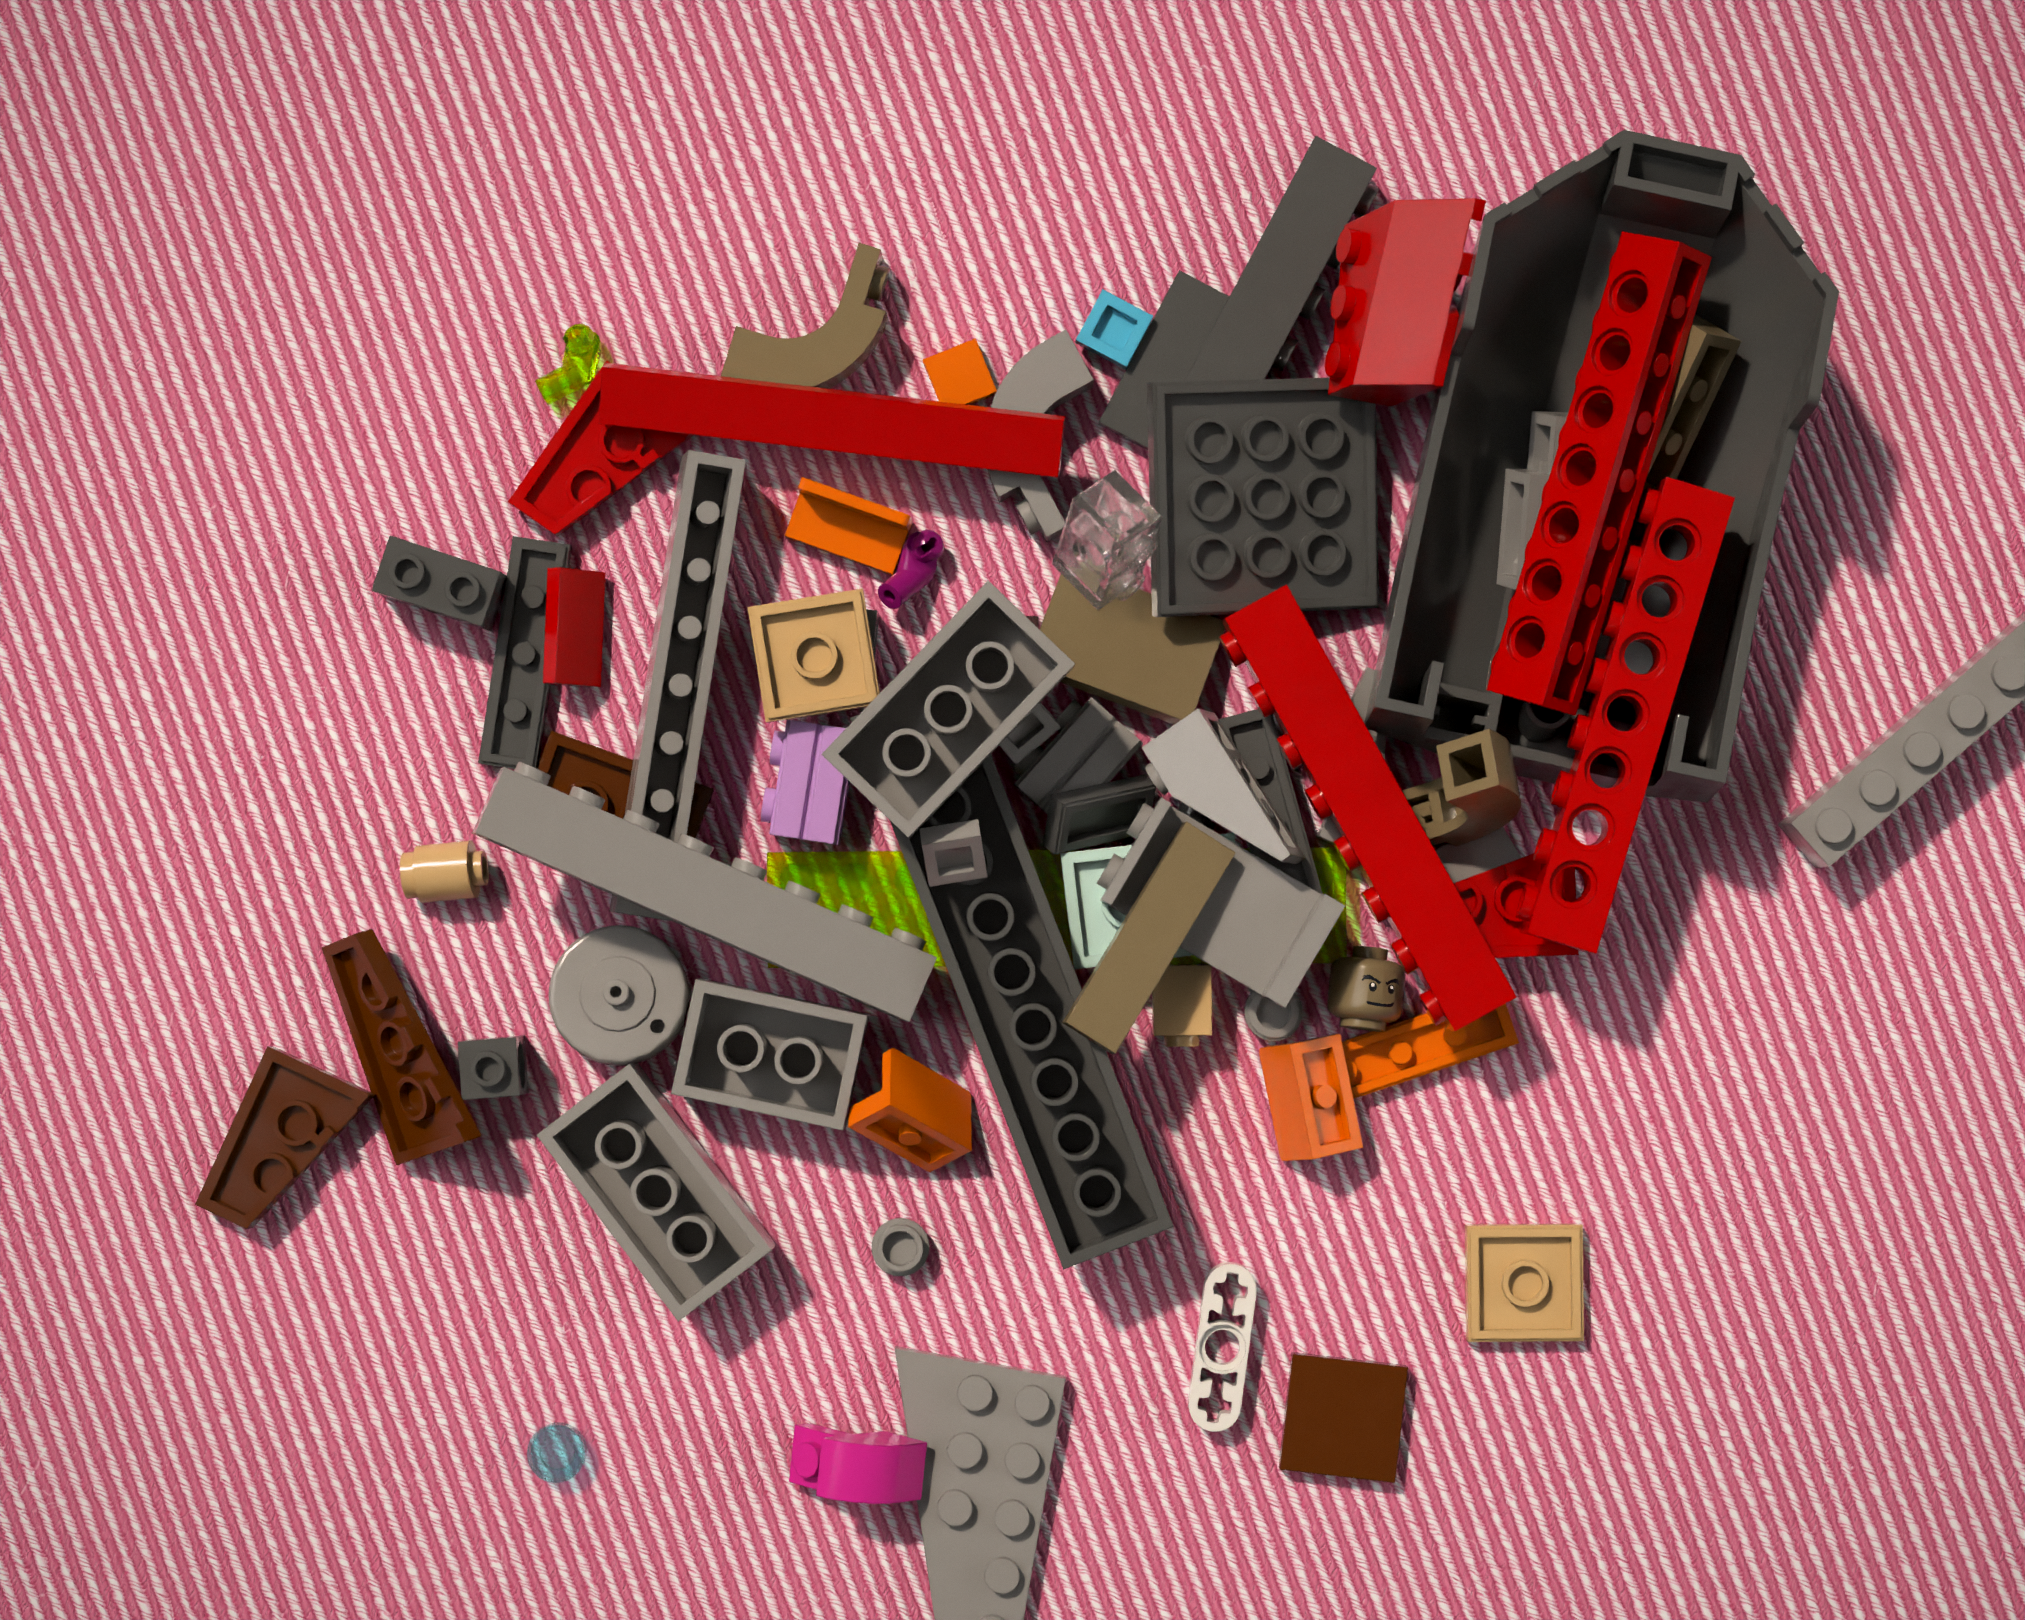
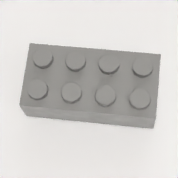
(948, 709)
(656, 1190)

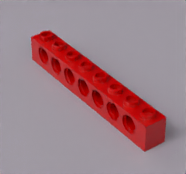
(1621, 452)
(1702, 520)

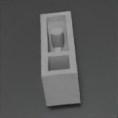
(1208, 774)

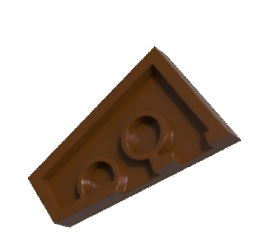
(277, 1134)

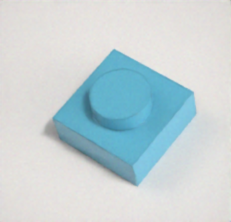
(1114, 329)

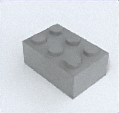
(770, 1053)

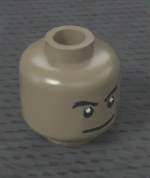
(1366, 989)

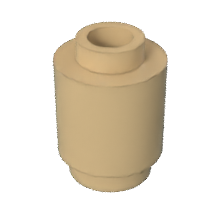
(443, 871)

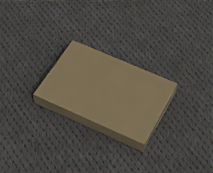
(1130, 654)

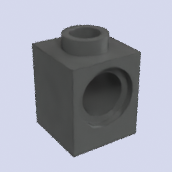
(493, 1067)

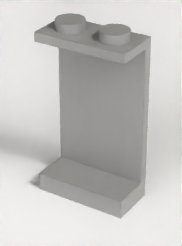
(1255, 922)

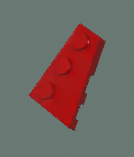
(587, 464)

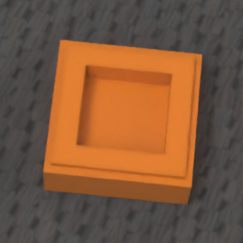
(960, 374)

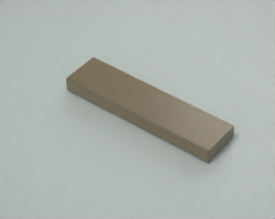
(1148, 937)

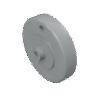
(619, 995)

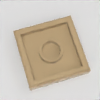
(814, 655)
(1524, 1282)

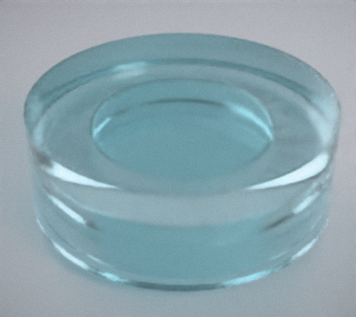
(556, 1452)

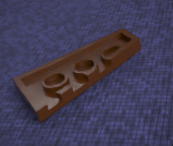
(402, 1067)

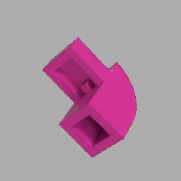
(858, 1466)

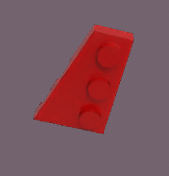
(1493, 904)

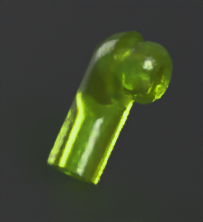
(578, 364)

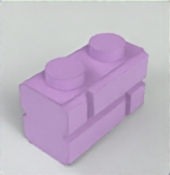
(809, 789)

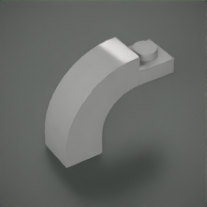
(1039, 384)

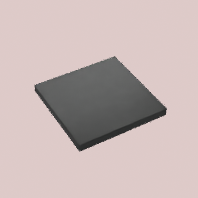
(1261, 494)

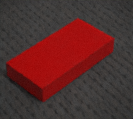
(574, 627)

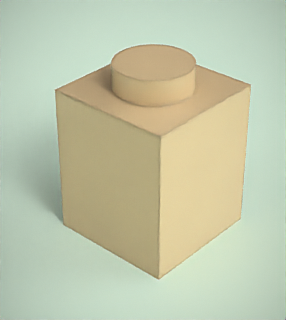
(1183, 1005)

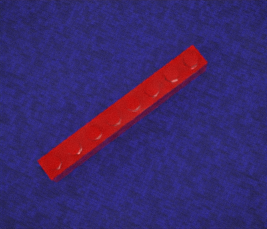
(1367, 809)

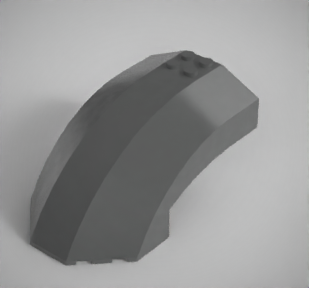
(1519, 351)

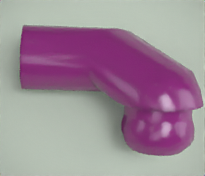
(914, 570)

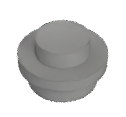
(900, 1247)

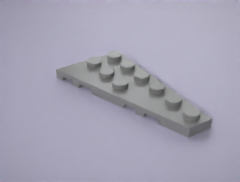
(983, 1476)

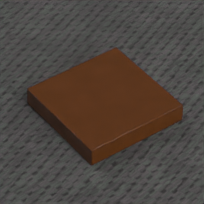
(1343, 1417)

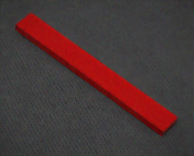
(831, 419)

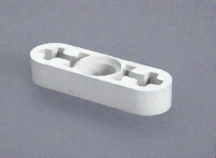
(1202, 1387)

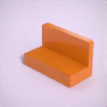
(848, 526)
(1310, 1098)
(915, 1113)

